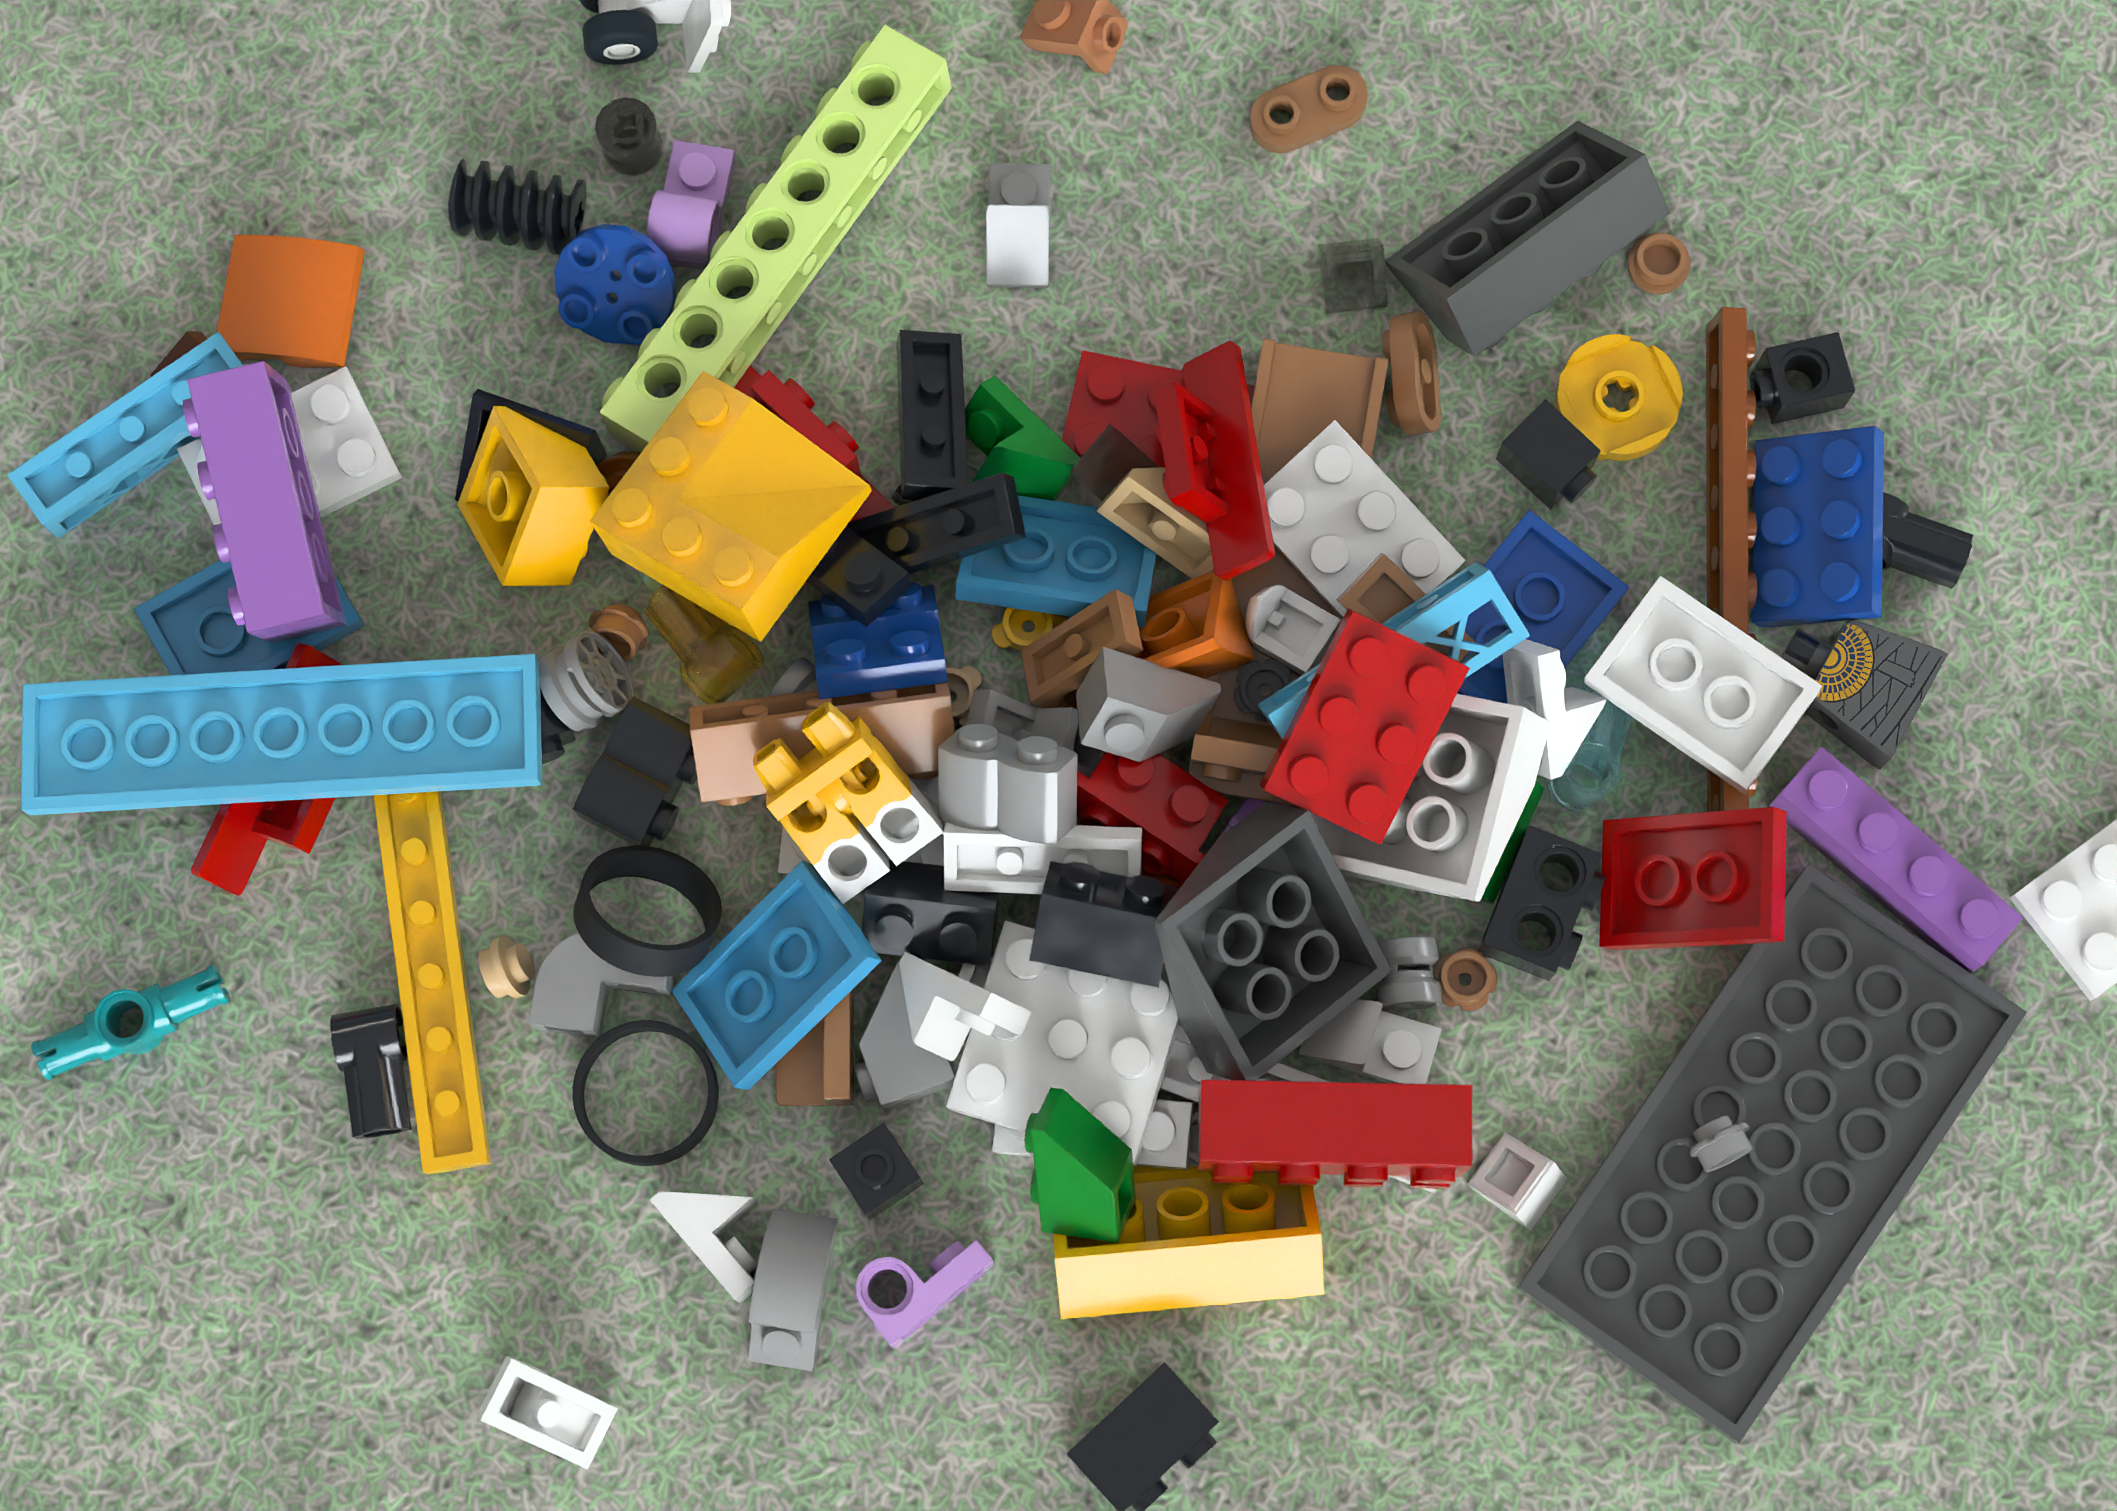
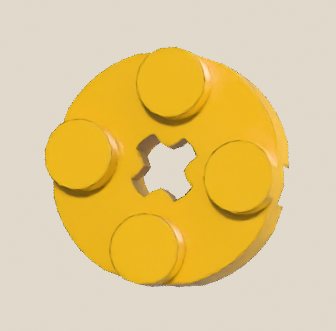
(1631, 367)

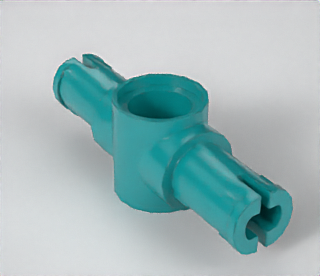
(100, 1031)

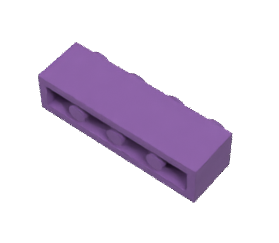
(1895, 862)

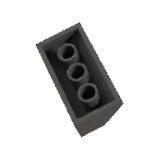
(1530, 236)

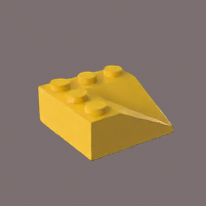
(729, 507)

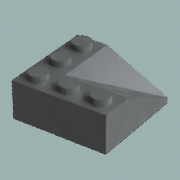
(1264, 943)

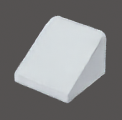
(1518, 1180)

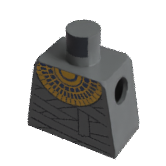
(1868, 685)

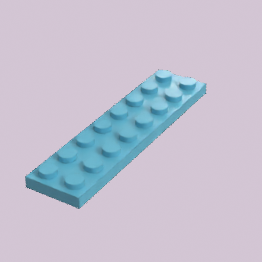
(281, 734)

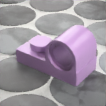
(691, 208)
(954, 1272)

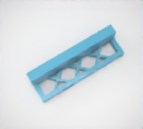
(117, 444)
(1423, 622)

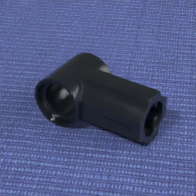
(1922, 545)
(371, 1056)

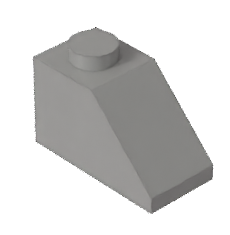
(1140, 706)
(893, 1064)

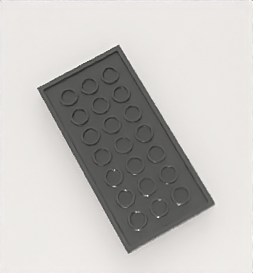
(1849, 1070)

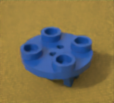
(587, 277)

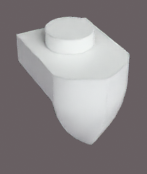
(1289, 628)

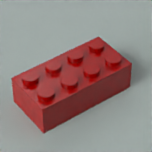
(1334, 1130)

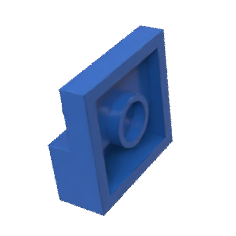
(891, 653)

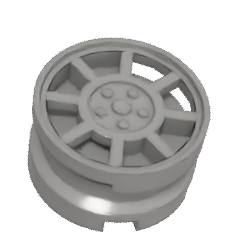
(582, 682)

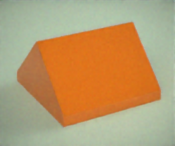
(1196, 628)

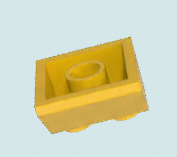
(531, 500)

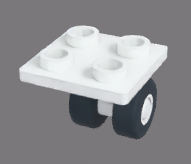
(627, 28)

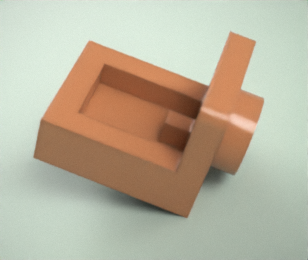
(1077, 28)

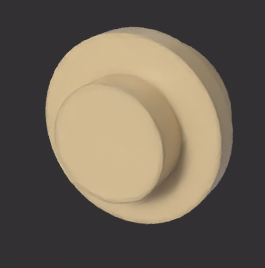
(506, 967)

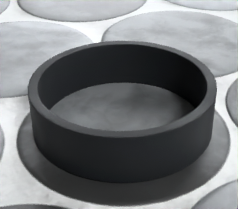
(633, 954)
(606, 1040)

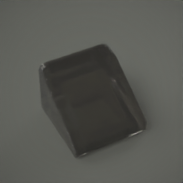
(1353, 275)
(1108, 463)

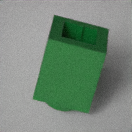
(1080, 1171)

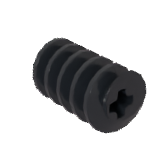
(515, 209)

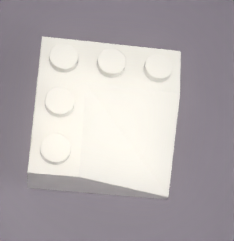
(1457, 805)

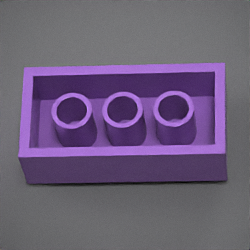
(264, 503)

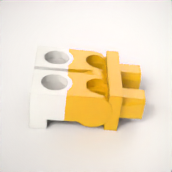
(846, 801)

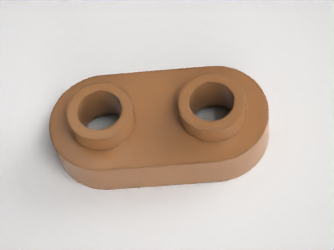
(1311, 109)
(1414, 371)

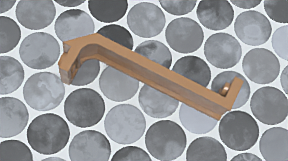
(1292, 403)

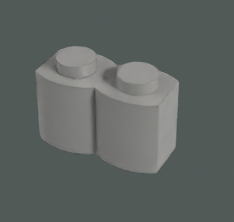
(1007, 784)

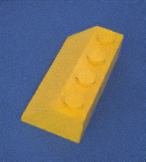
(1196, 1247)

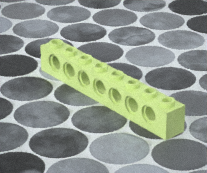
(813, 229)

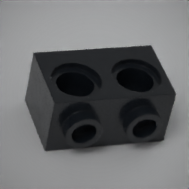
(1529, 899)

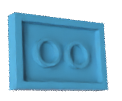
(1061, 564)
(199, 635)
(775, 976)

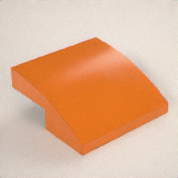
(290, 299)

